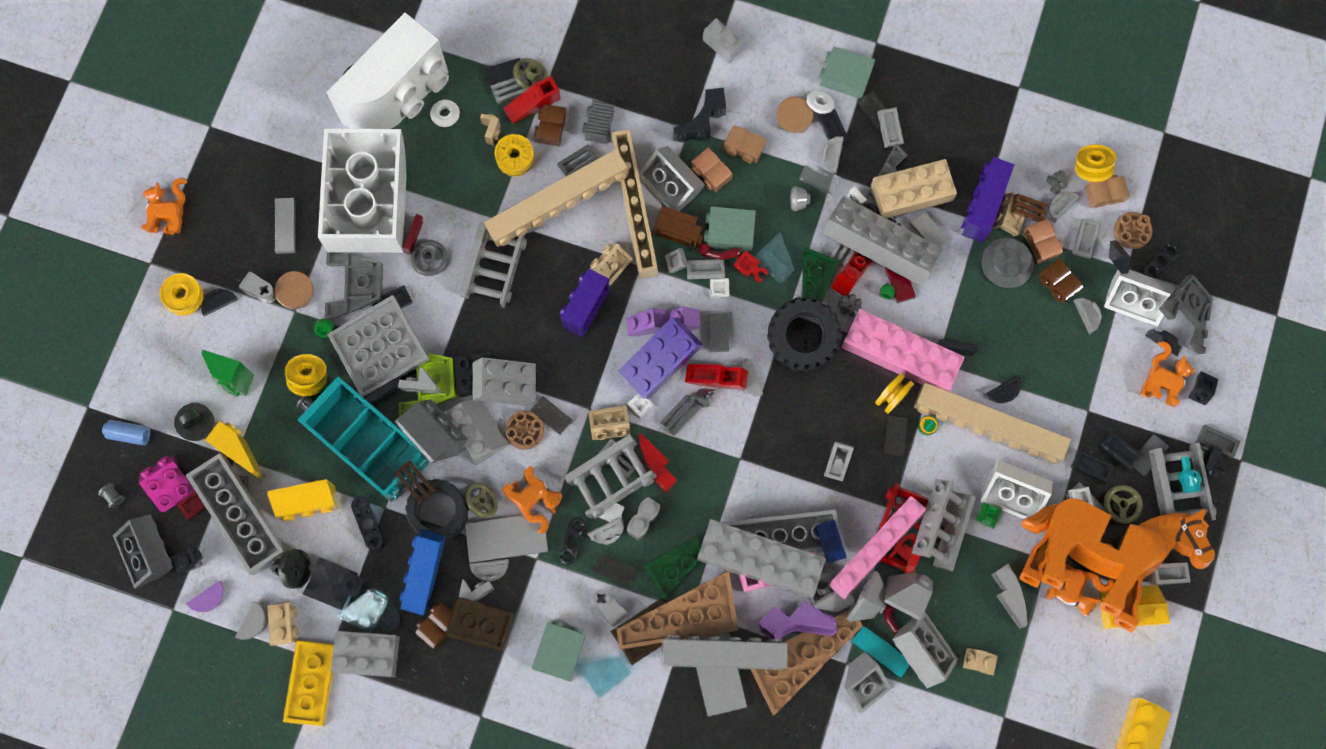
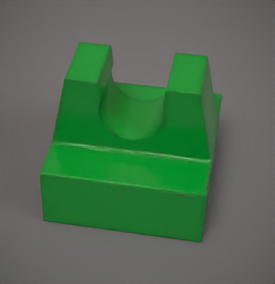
(988, 515)

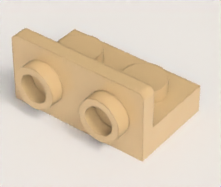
(1005, 219)
(611, 262)
(609, 422)
(282, 624)

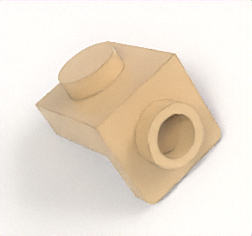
(493, 131)
(980, 661)

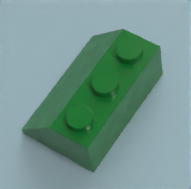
(228, 373)

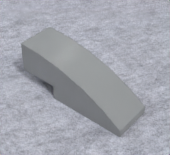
(1168, 574)
(1011, 595)

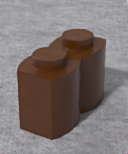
(551, 125)
(1060, 281)
(434, 627)

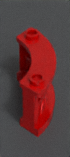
(906, 552)

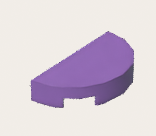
(208, 599)

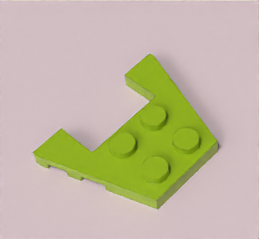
(443, 373)

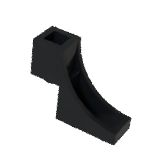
(700, 126)

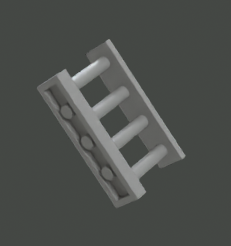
(474, 269)
(594, 466)
(1162, 479)
(954, 528)

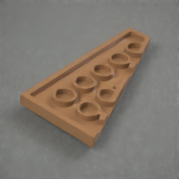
(698, 612)
(805, 658)

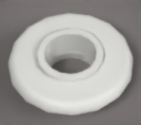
(822, 97)
(447, 120)

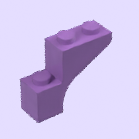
(653, 319)
(804, 619)

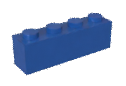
(422, 571)

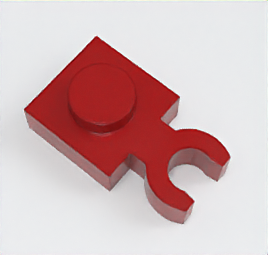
(749, 265)

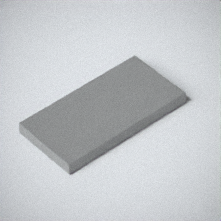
(504, 539)
(721, 686)

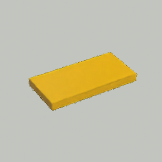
(309, 684)

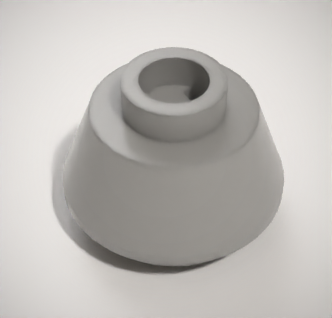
(799, 198)

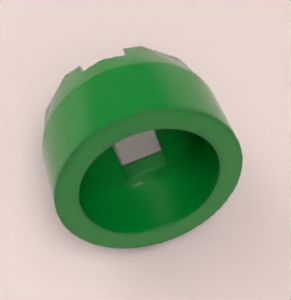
(887, 291)

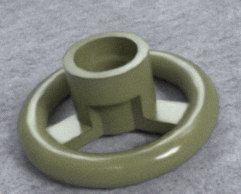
(531, 72)
(479, 502)
(1116, 504)

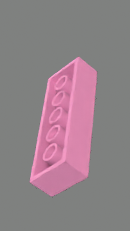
(902, 351)

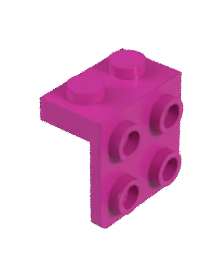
(165, 483)

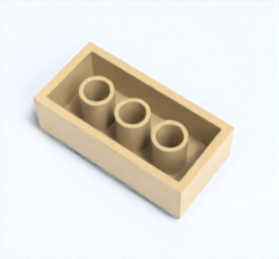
(913, 189)

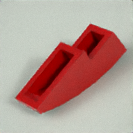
(717, 376)
(656, 462)

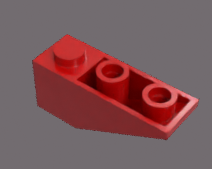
(533, 100)
(851, 274)

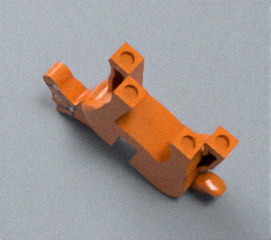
(1076, 531)

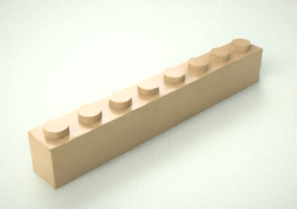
(556, 198)
(635, 207)
(992, 423)

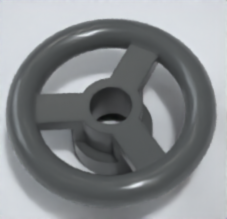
(429, 251)

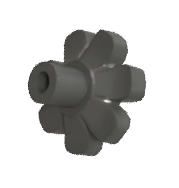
(1057, 181)
(850, 304)
(703, 396)

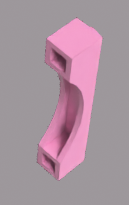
(877, 547)

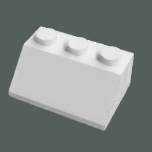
(1138, 296)
(1016, 490)

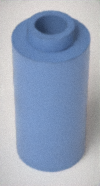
(126, 432)

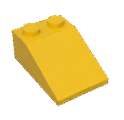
(228, 441)

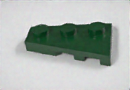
(817, 274)
(673, 566)

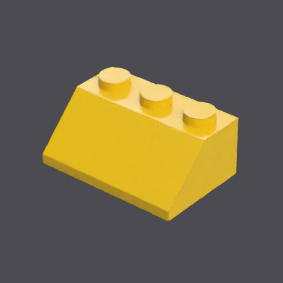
(303, 500)
(1151, 609)
(1143, 726)

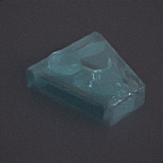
(776, 259)
(365, 611)
(604, 674)

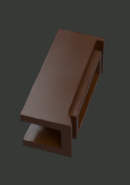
(678, 230)

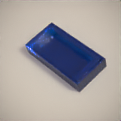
(831, 541)

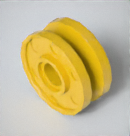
(514, 144)
(1095, 163)
(189, 302)
(306, 375)
(894, 393)

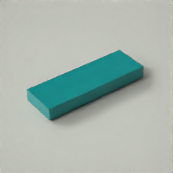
(881, 651)

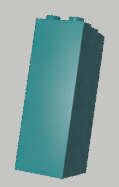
(363, 438)

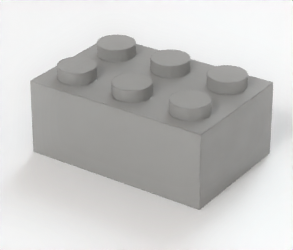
(504, 381)
(365, 654)

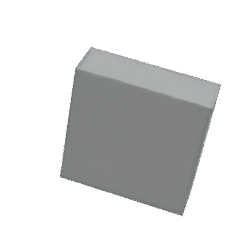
(676, 260)

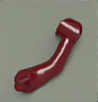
(705, 250)
(888, 616)

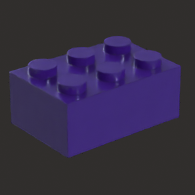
(584, 302)

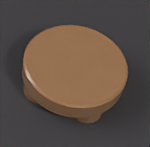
(794, 115)
(1133, 230)
(294, 290)
(524, 430)

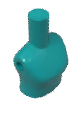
(1189, 478)

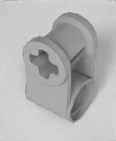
(256, 287)
(611, 610)

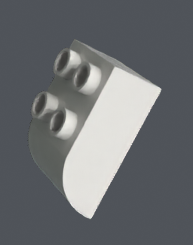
(390, 78)
(362, 191)

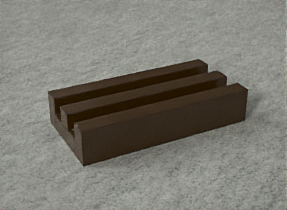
(425, 494)

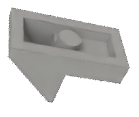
(423, 384)
(838, 461)
(480, 591)

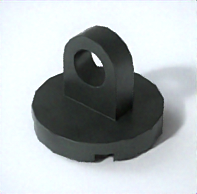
(194, 422)
(292, 568)

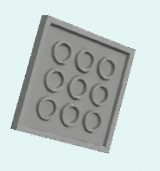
(378, 346)

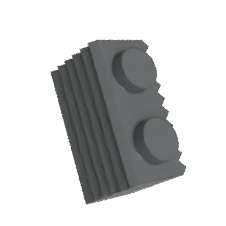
(599, 122)

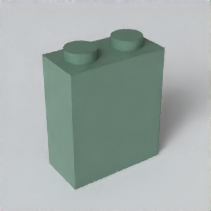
(846, 72)
(730, 228)
(559, 650)

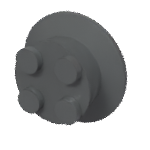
(1007, 263)

